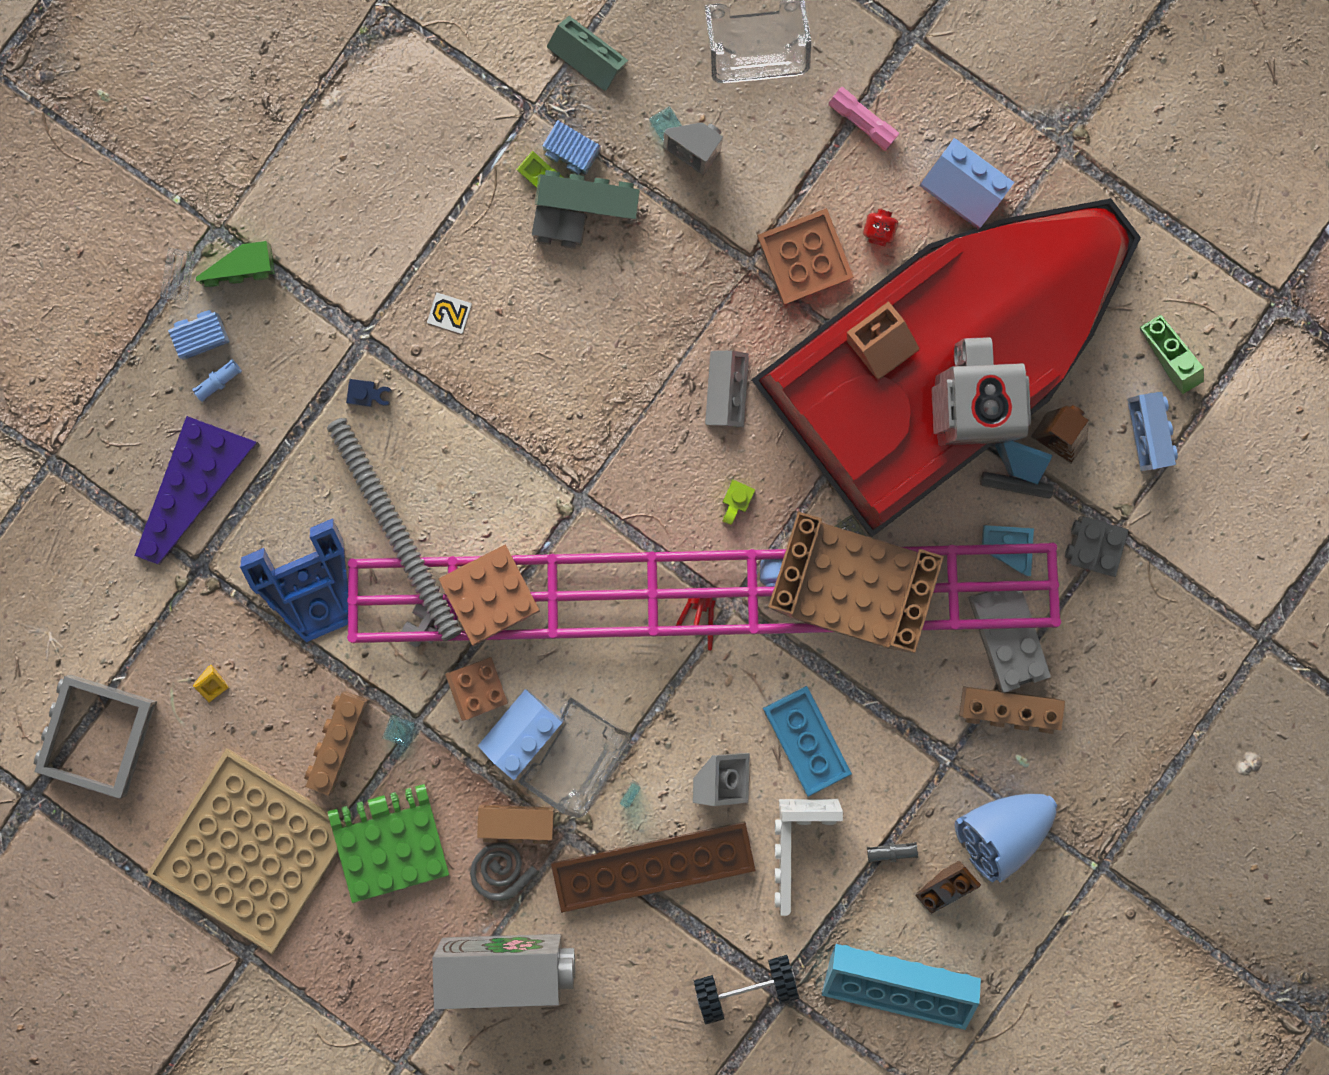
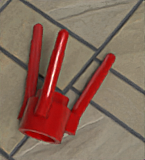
(700, 605)

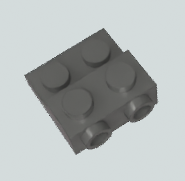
(1096, 546)

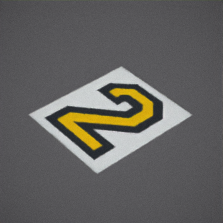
(449, 313)

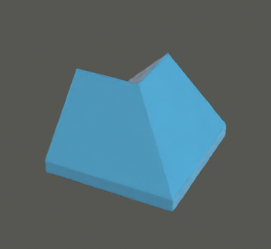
(1023, 460)

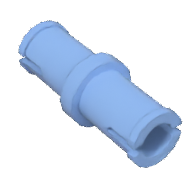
(217, 380)

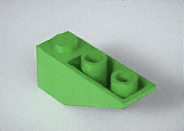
(243, 262)
(1173, 354)

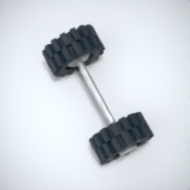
(710, 1000)

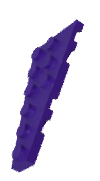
(195, 474)

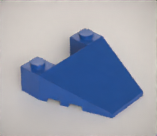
(307, 591)

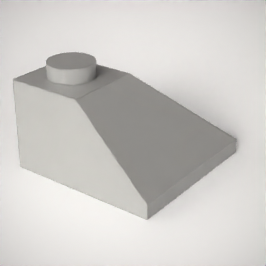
(723, 780)

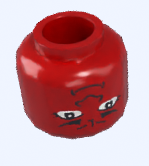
(880, 227)

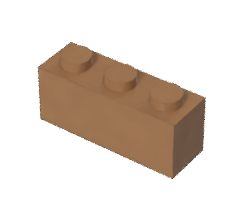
(515, 823)

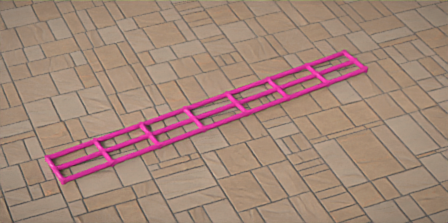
(654, 594)

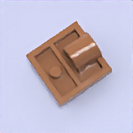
(476, 688)

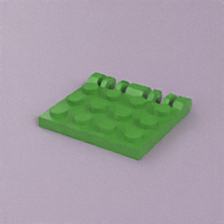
(390, 848)

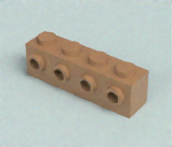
(1012, 709)
(336, 743)

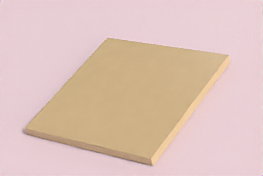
(248, 851)

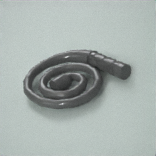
(496, 868)

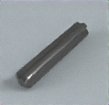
(1016, 485)

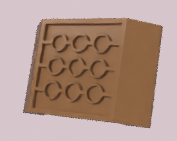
(855, 584)

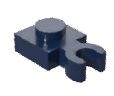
(364, 392)

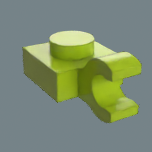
(737, 498)

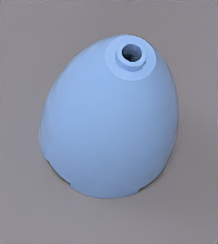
(1005, 832)

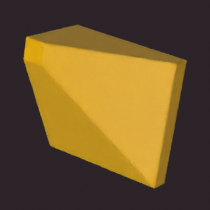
(210, 684)

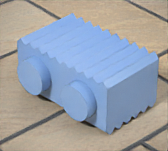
(571, 148)
(198, 335)

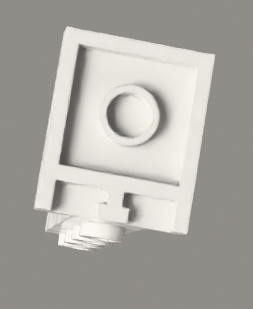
(803, 812)

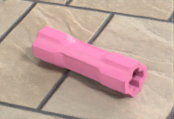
(876, 129)

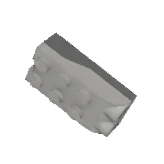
(1012, 652)

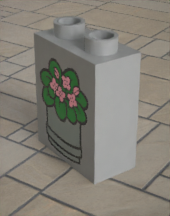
(501, 971)

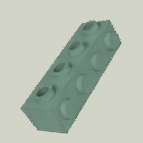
(587, 196)

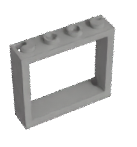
(133, 747)

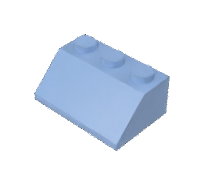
(966, 183)
(1152, 431)
(520, 734)

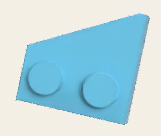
(1010, 535)

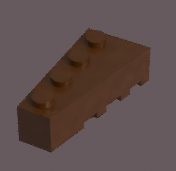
(1063, 432)

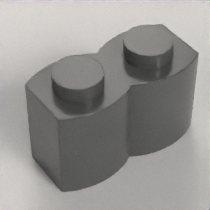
(558, 225)

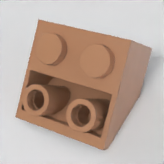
(882, 341)

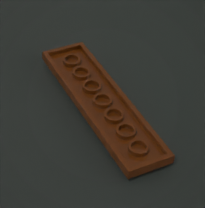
(653, 867)

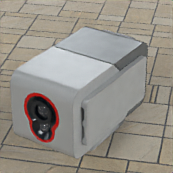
(980, 399)

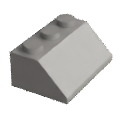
(694, 144)

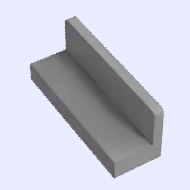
(727, 388)

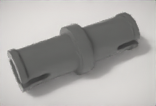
(892, 852)

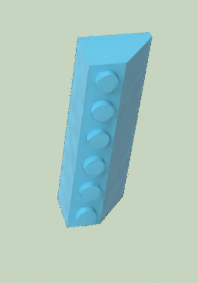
(901, 986)

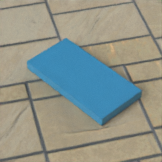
(807, 741)

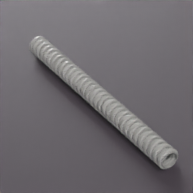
(393, 527)

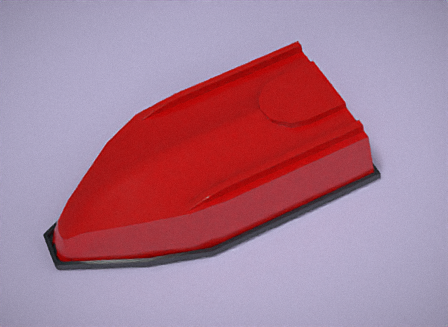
(1021, 280)

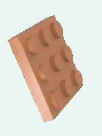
(805, 256)
(489, 595)

